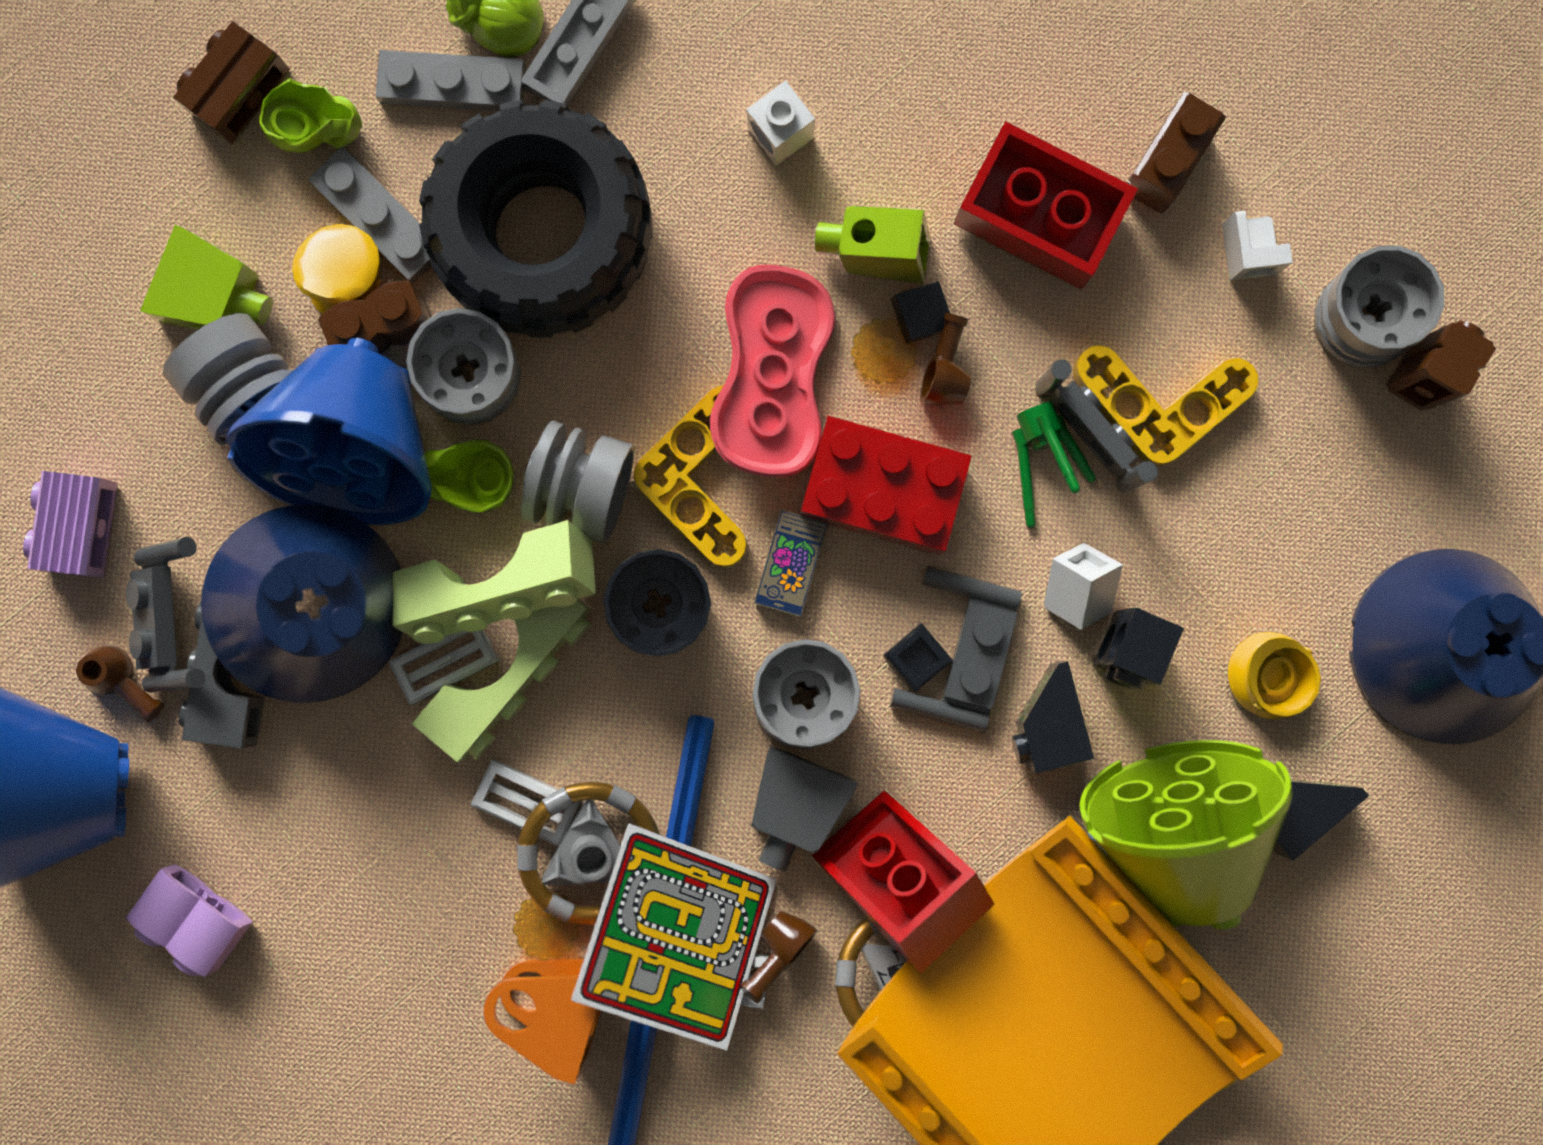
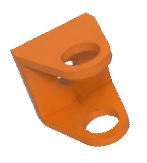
(558, 1028)

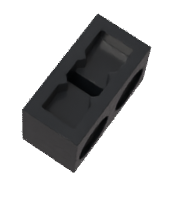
(1137, 648)

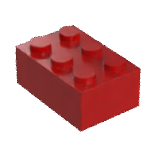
(1044, 206)
(885, 485)

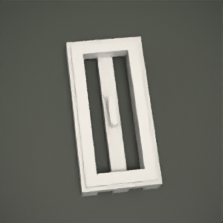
(406, 680)
(507, 815)

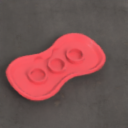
(768, 406)

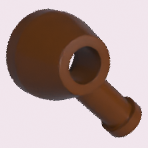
(944, 380)
(116, 679)
(786, 940)

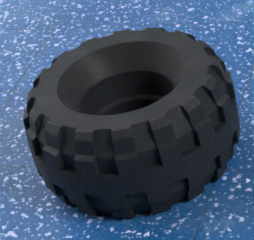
(522, 151)

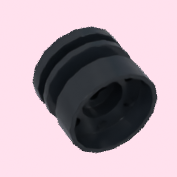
(668, 575)

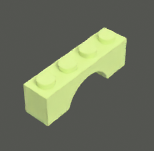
(547, 570)
(463, 717)

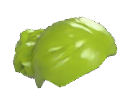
(499, 25)
(306, 116)
(471, 475)

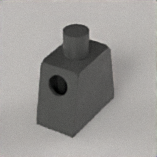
(797, 805)

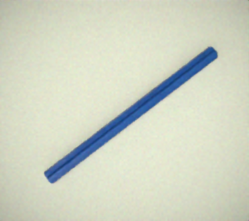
(680, 829)

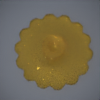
(882, 351)
(543, 933)

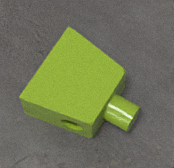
(894, 247)
(201, 285)

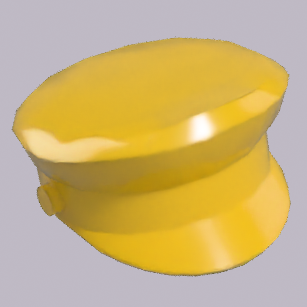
(336, 266)
(1273, 675)

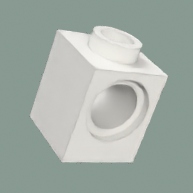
(780, 123)

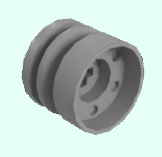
(1388, 282)
(436, 362)
(224, 371)
(568, 479)
(817, 668)

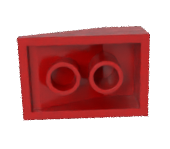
(904, 880)

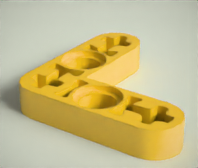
(1172, 419)
(681, 486)

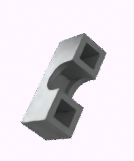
(217, 709)

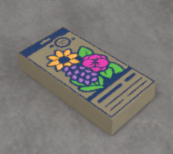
(790, 563)

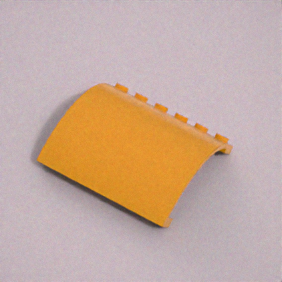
(1057, 1016)

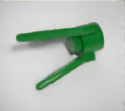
(1046, 429)

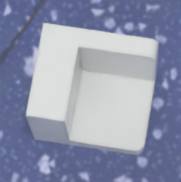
(1253, 247)
(1082, 585)

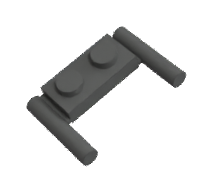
(1107, 442)
(153, 618)
(977, 655)

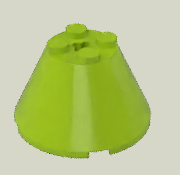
(1191, 826)

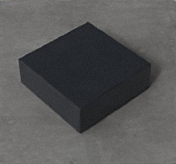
(920, 311)
(918, 657)

